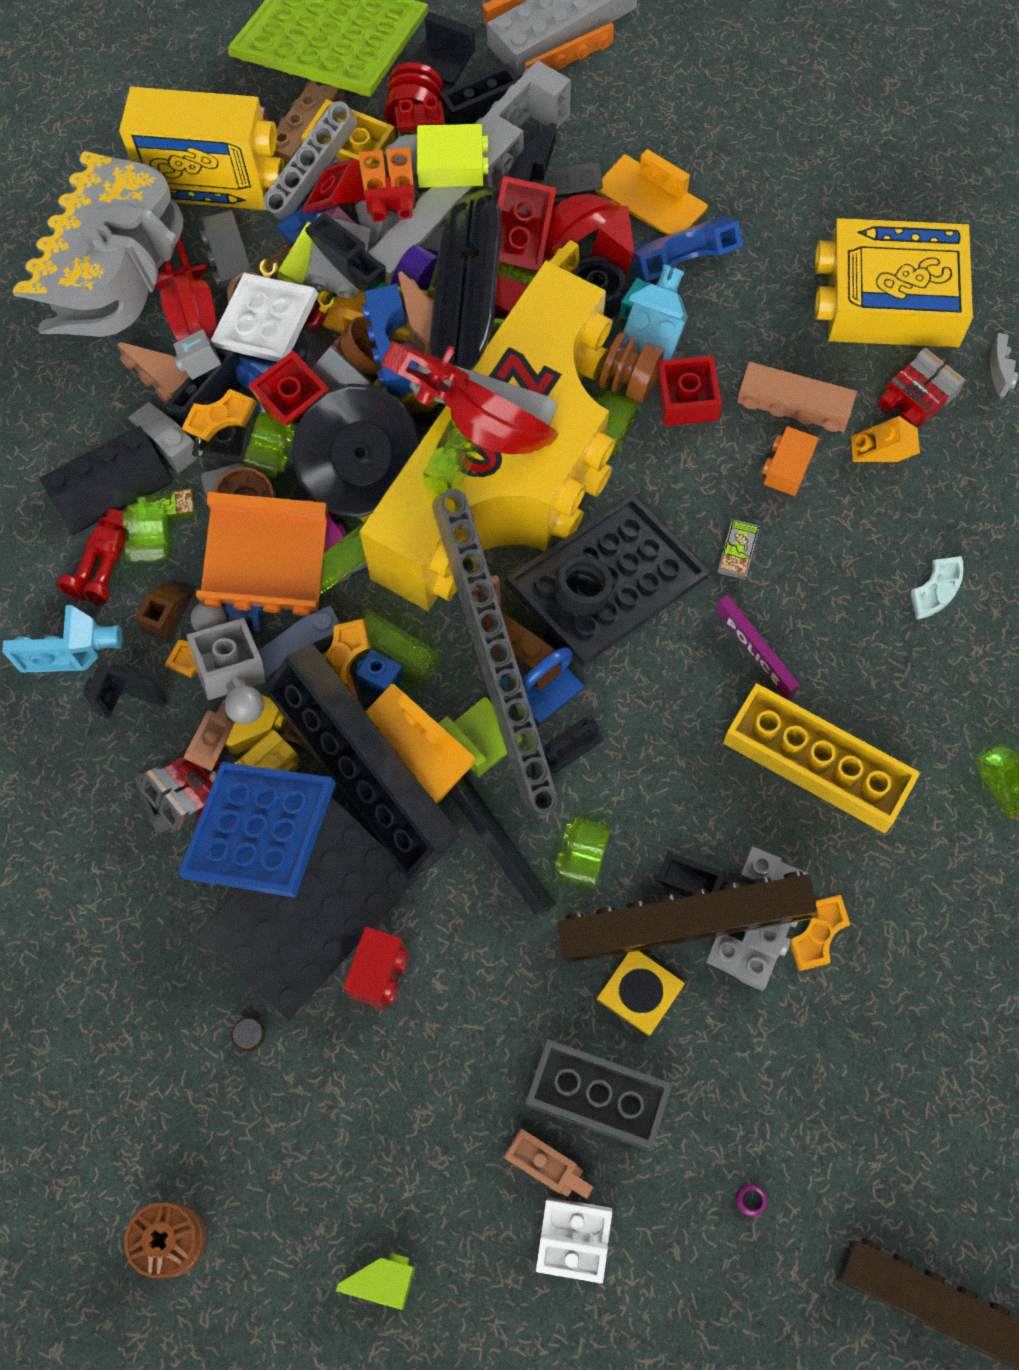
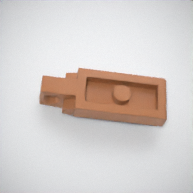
(210, 738)
(547, 1165)

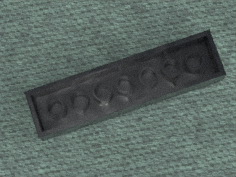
(361, 762)

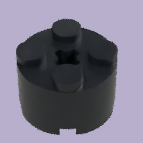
(606, 276)

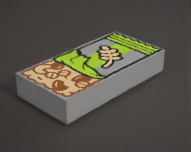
(738, 549)

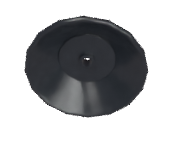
(334, 433)

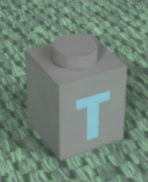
(196, 354)

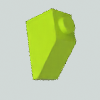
(381, 1282)

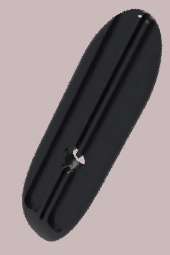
(466, 286)

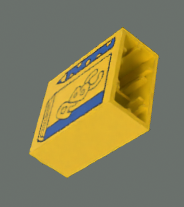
(204, 145)
(895, 282)

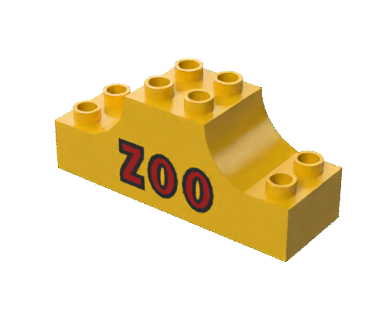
(519, 498)

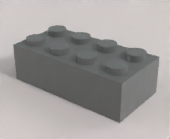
(599, 1095)

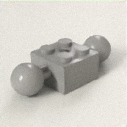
(227, 662)

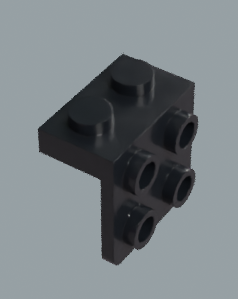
(446, 47)
(109, 682)

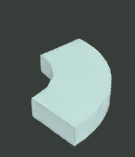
(940, 588)

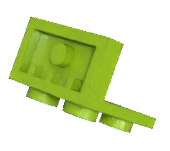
(479, 734)

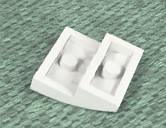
(574, 1240)

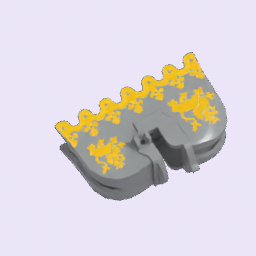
(103, 247)

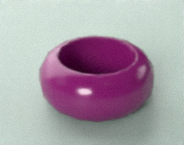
(739, 1200)

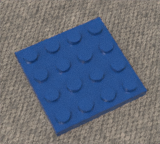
(257, 829)

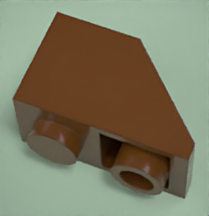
(163, 610)

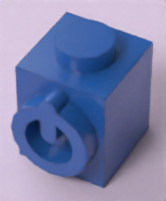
(378, 672)

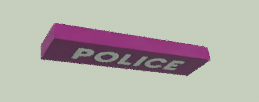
(757, 647)

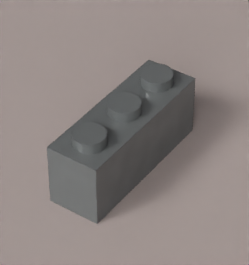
(226, 247)

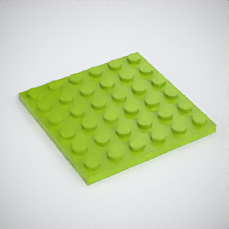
(330, 40)

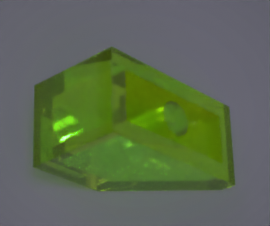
(1001, 775)

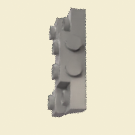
(757, 952)

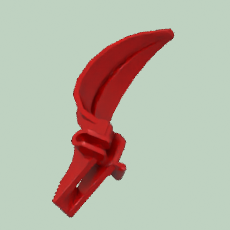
(576, 219)
(186, 298)
(474, 409)

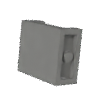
(324, 275)

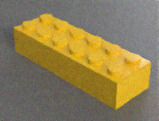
(821, 758)

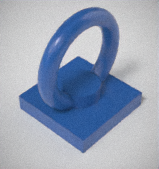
(557, 692)

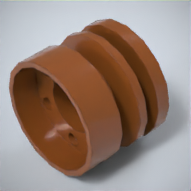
(356, 347)
(630, 367)
(245, 482)
(184, 1241)

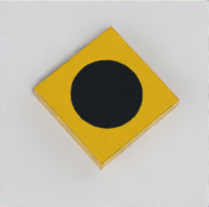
(640, 992)

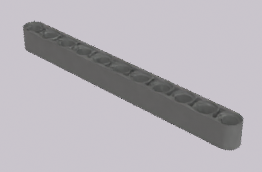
(484, 641)

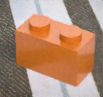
(790, 460)

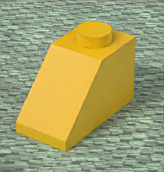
(248, 735)

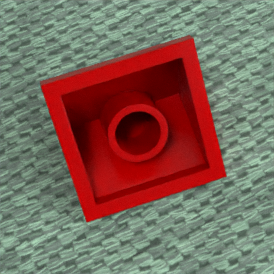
(336, 186)
(615, 240)
(287, 389)

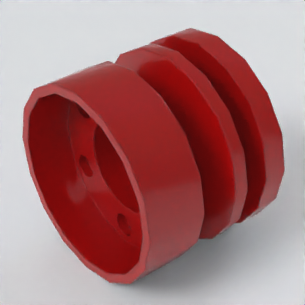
(410, 82)

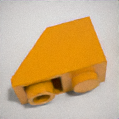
(886, 442)

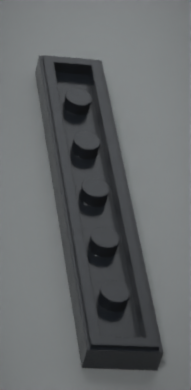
(501, 847)

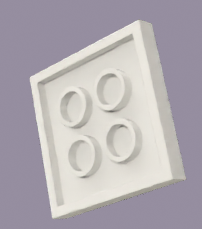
(264, 317)

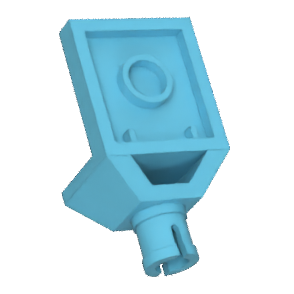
(658, 314)
(74, 652)

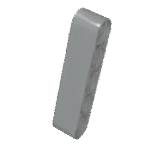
(310, 148)
(532, 402)

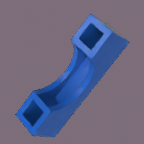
(707, 238)
(386, 315)

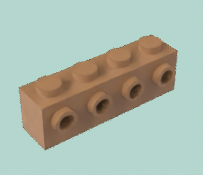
(300, 116)

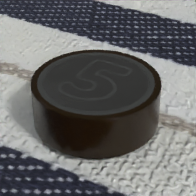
(248, 1034)

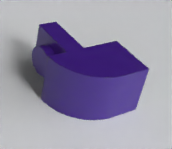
(417, 265)

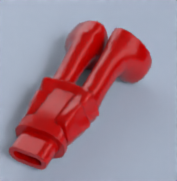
(106, 543)

